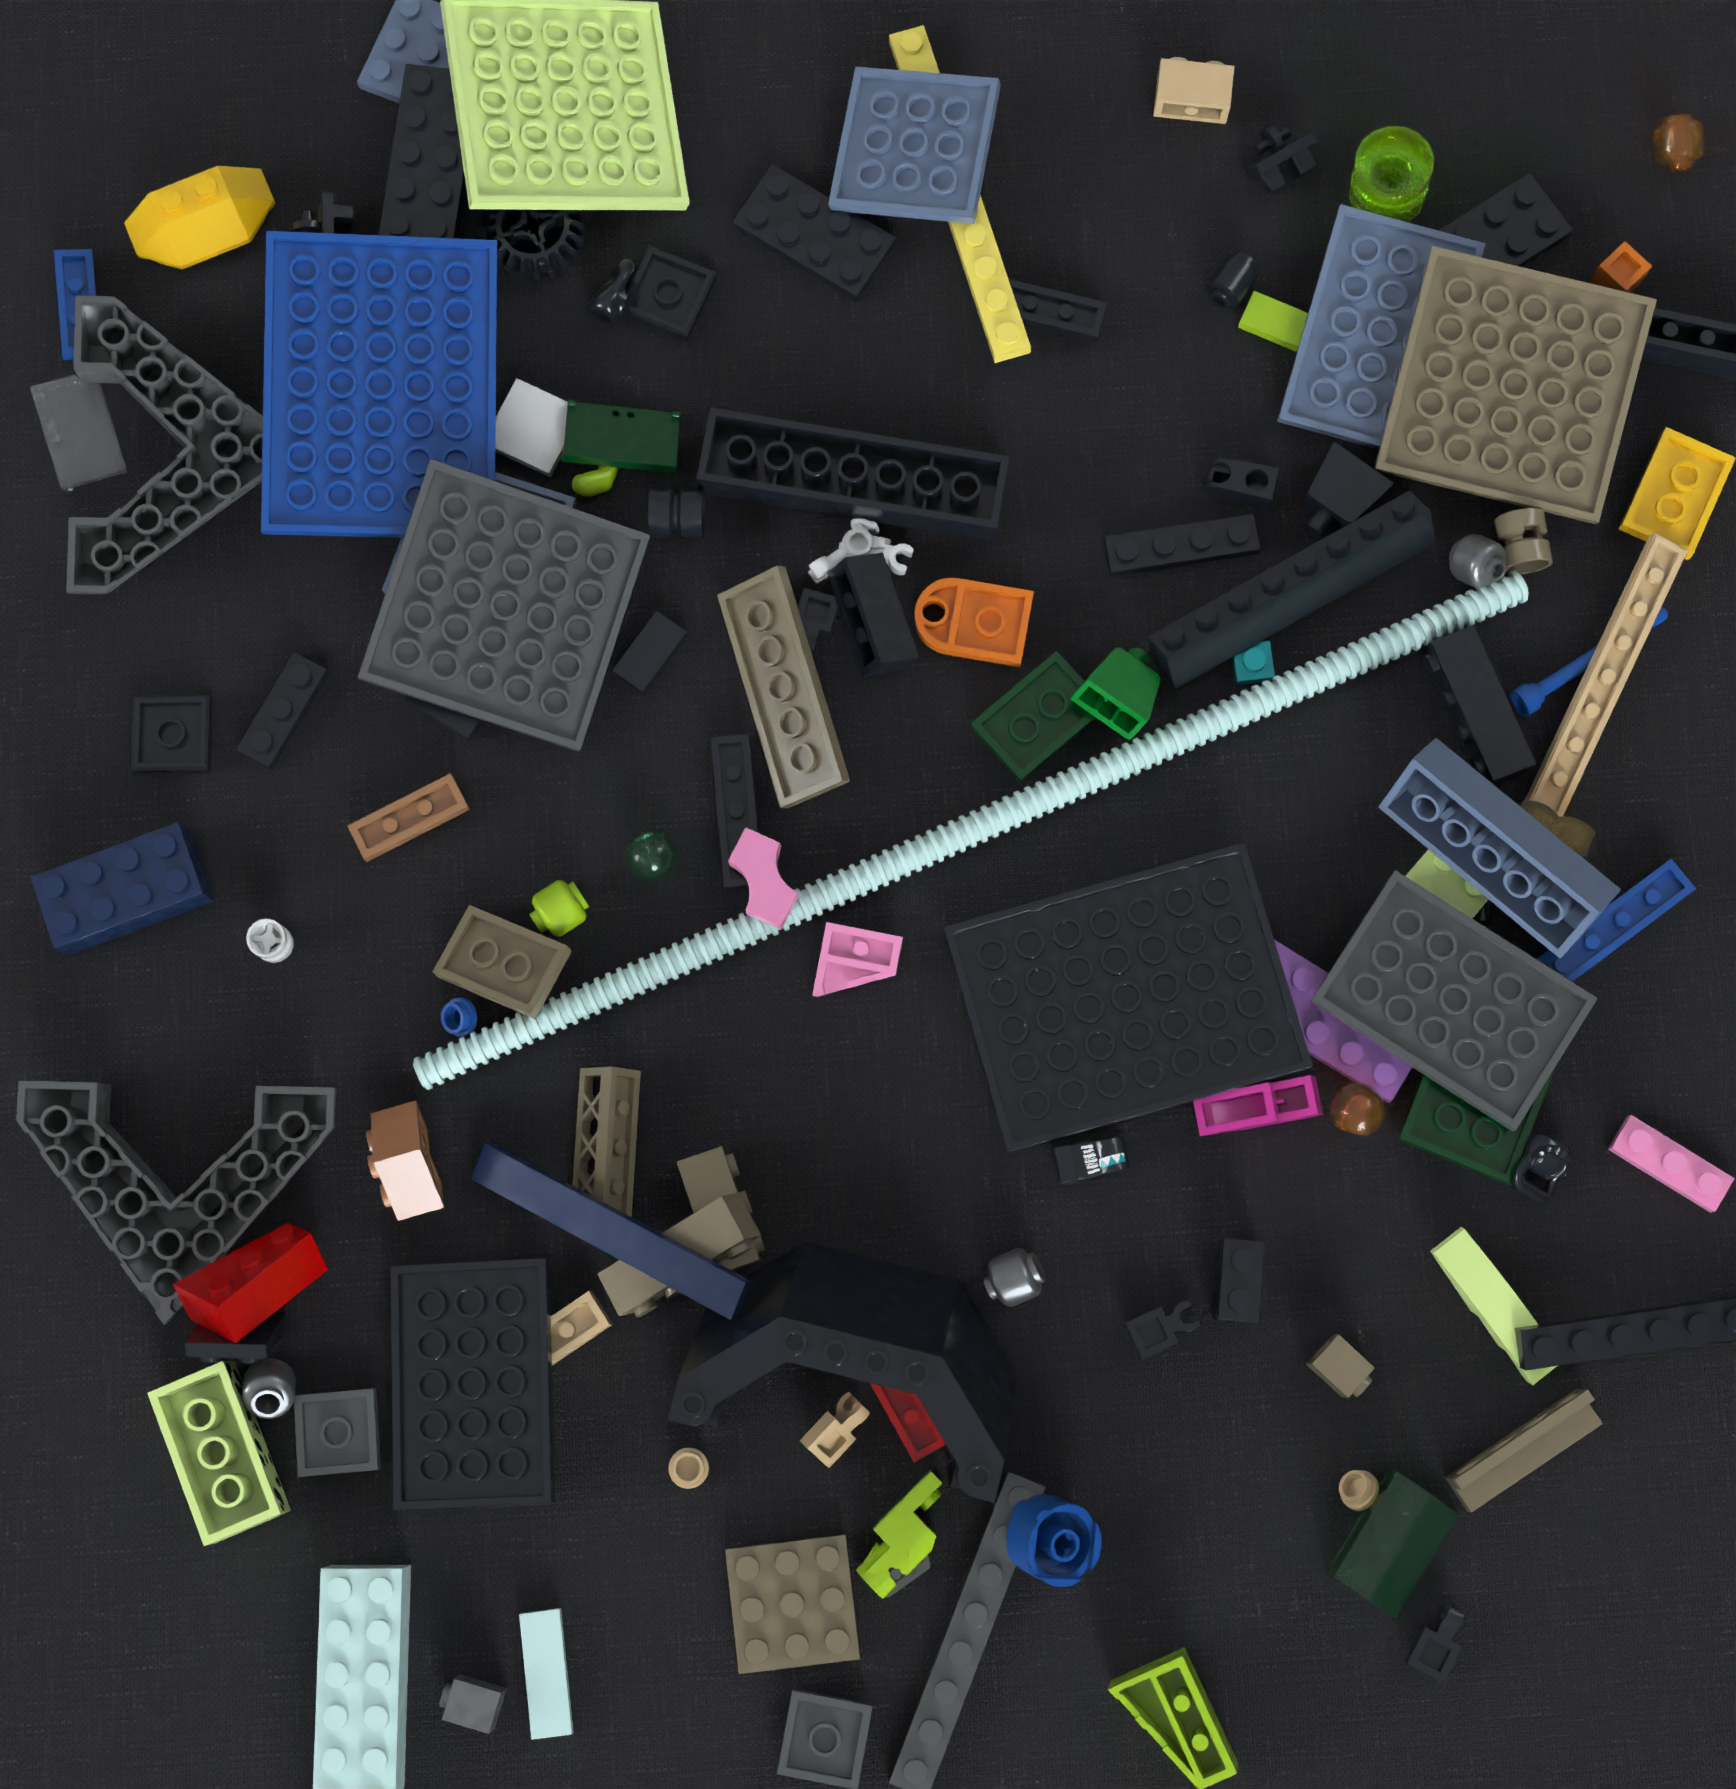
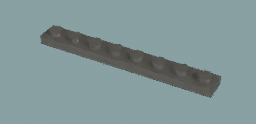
(962, 1644)

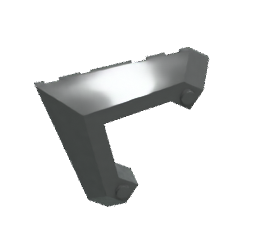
(212, 424)
(133, 1210)

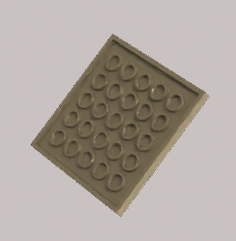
(1515, 384)

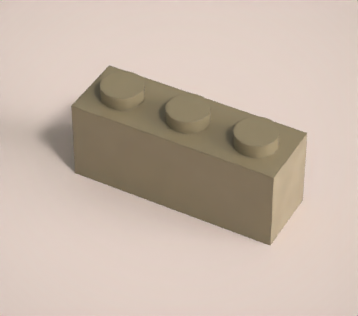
(710, 1177)

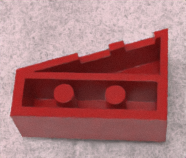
(251, 1282)

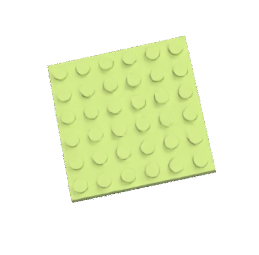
(564, 105)

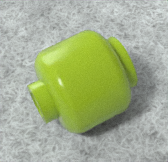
(559, 908)

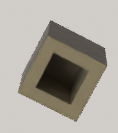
(1341, 1367)

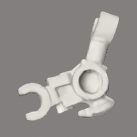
(861, 542)

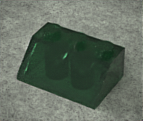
(1392, 1543)

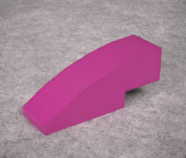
(1258, 1106)

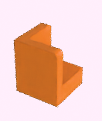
(1622, 270)

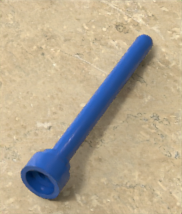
(1528, 698)

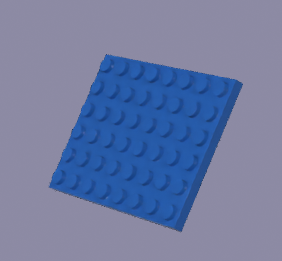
(370, 373)

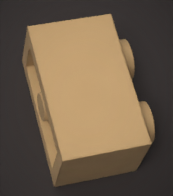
(1193, 90)

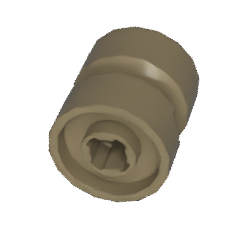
(1523, 540)

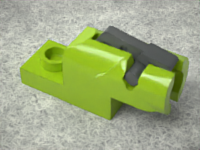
(905, 1541)

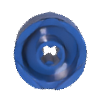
(1053, 1539)

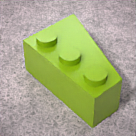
(1179, 1716)

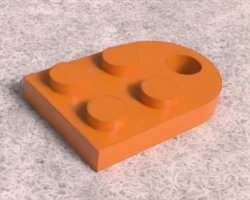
(979, 620)

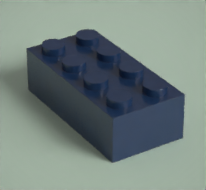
(122, 889)

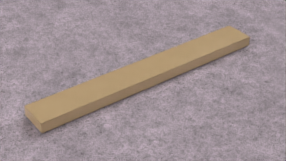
(1607, 673)

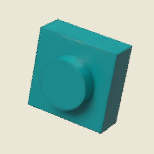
(1254, 664)

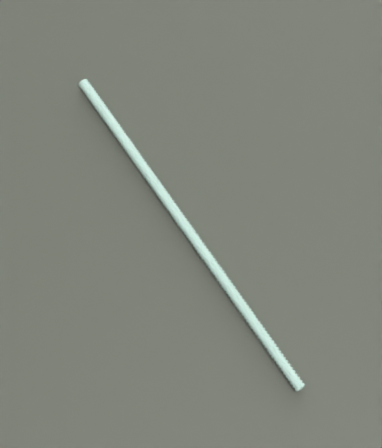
(979, 826)

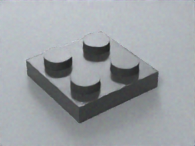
(337, 1432)
(824, 1739)

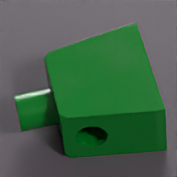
(1120, 691)

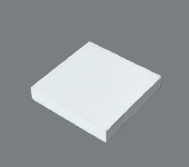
(531, 427)

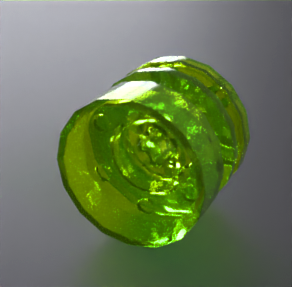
(1394, 158)

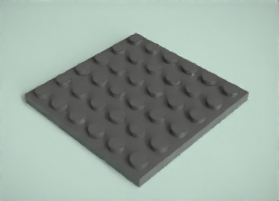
(504, 606)

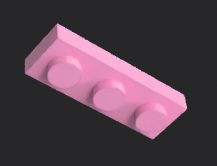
(1671, 1163)

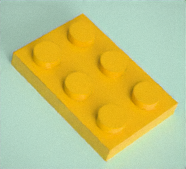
(1677, 490)

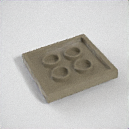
(792, 1604)

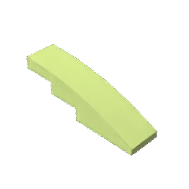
(1486, 1294)

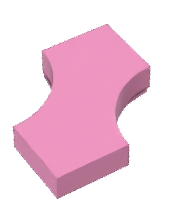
(757, 861)

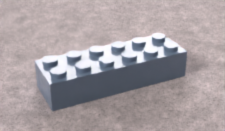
(1498, 847)

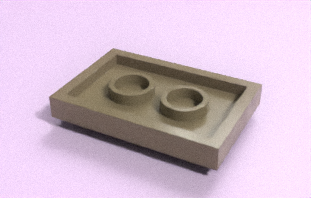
(502, 961)

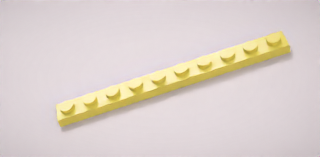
(973, 241)

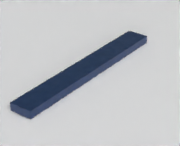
(611, 1231)

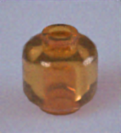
(1679, 142)

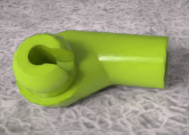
(595, 481)

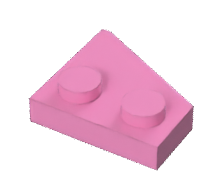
(854, 958)

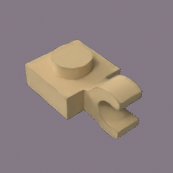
(833, 1435)

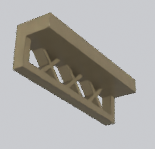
(615, 1137)
(1524, 1450)

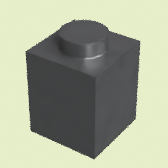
(472, 1703)

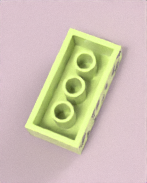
(218, 1452)

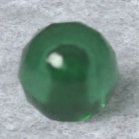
(652, 856)

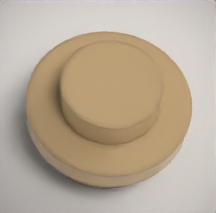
(688, 1468)
(1358, 1489)

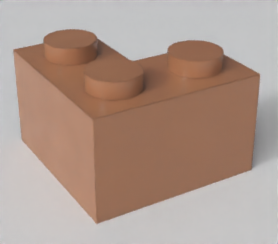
(404, 1161)

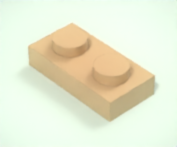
(577, 1325)

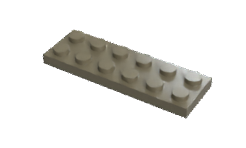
(783, 687)

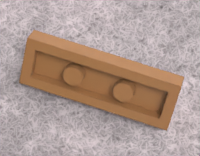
(408, 817)

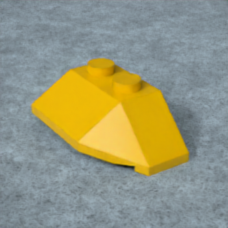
(200, 216)

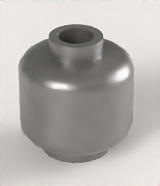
(1477, 561)
(1014, 1277)
(268, 1388)

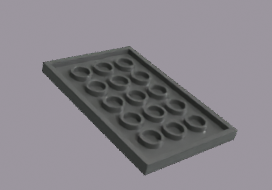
(1454, 1000)

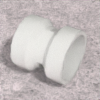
(262, 937)

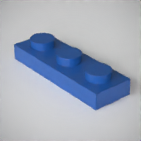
(73, 277)

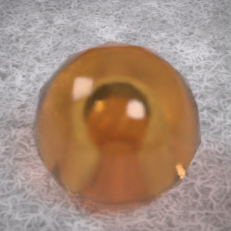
(1357, 1109)

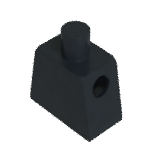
(1342, 492)

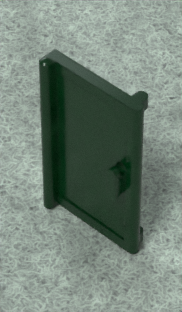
(619, 441)

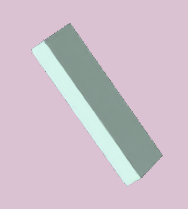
(546, 1673)

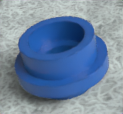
(459, 1017)

